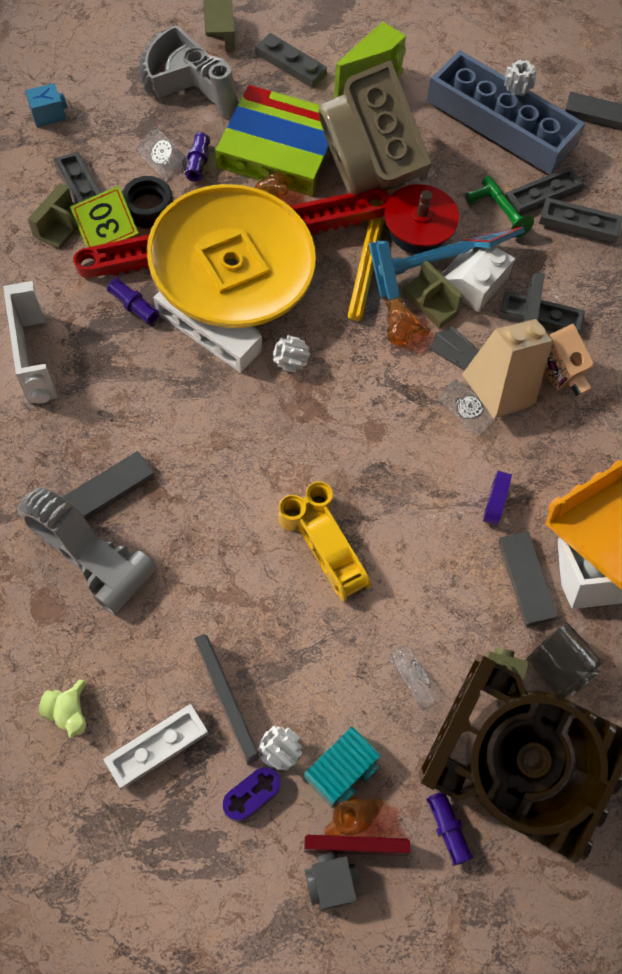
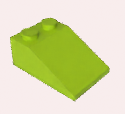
(377, 47)

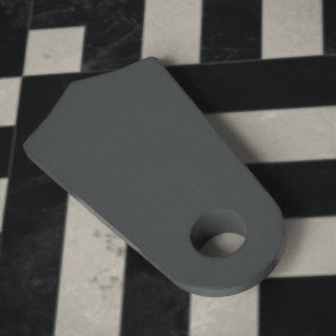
(454, 347)

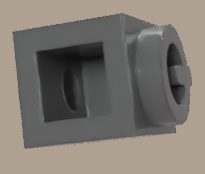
(331, 881)

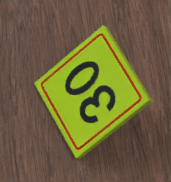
(104, 218)

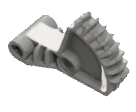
(185, 68)
(109, 572)

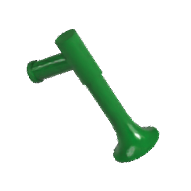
(492, 189)

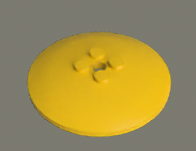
(237, 223)

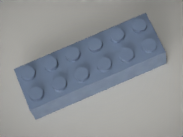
(518, 123)

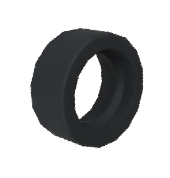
(146, 185)

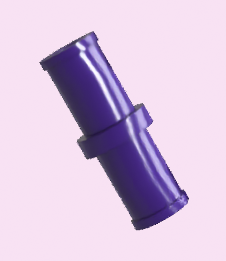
(197, 157)
(132, 301)
(449, 828)

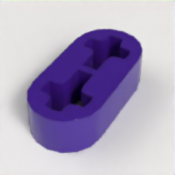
(497, 498)
(257, 800)

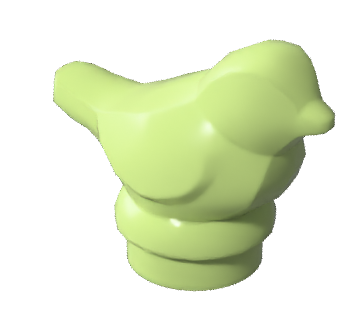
(65, 709)

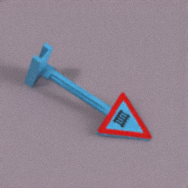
(388, 268)

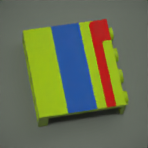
(274, 136)

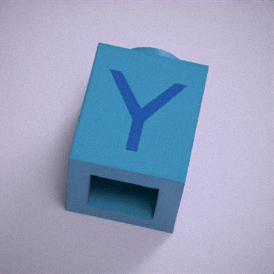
(46, 104)

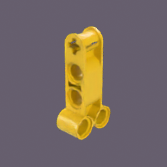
(325, 539)

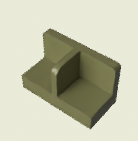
(220, 21)
(53, 219)
(434, 295)

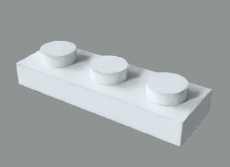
(155, 746)

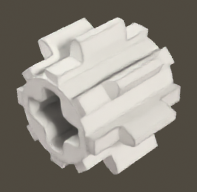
(520, 77)
(291, 353)
(280, 748)

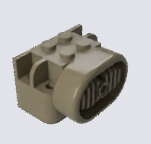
(374, 132)

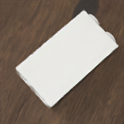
(25, 310)

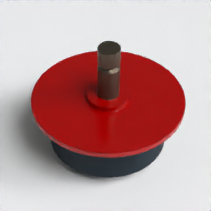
(420, 217)

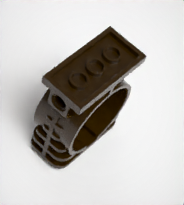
(559, 822)

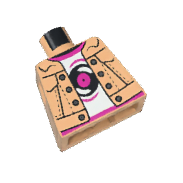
(568, 361)

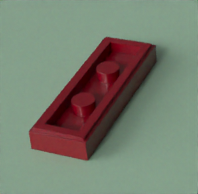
(357, 845)

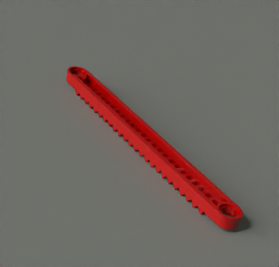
(317, 215)

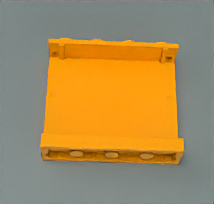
(592, 521)

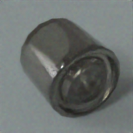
(565, 661)

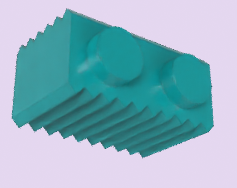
(342, 767)

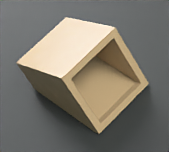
(510, 367)

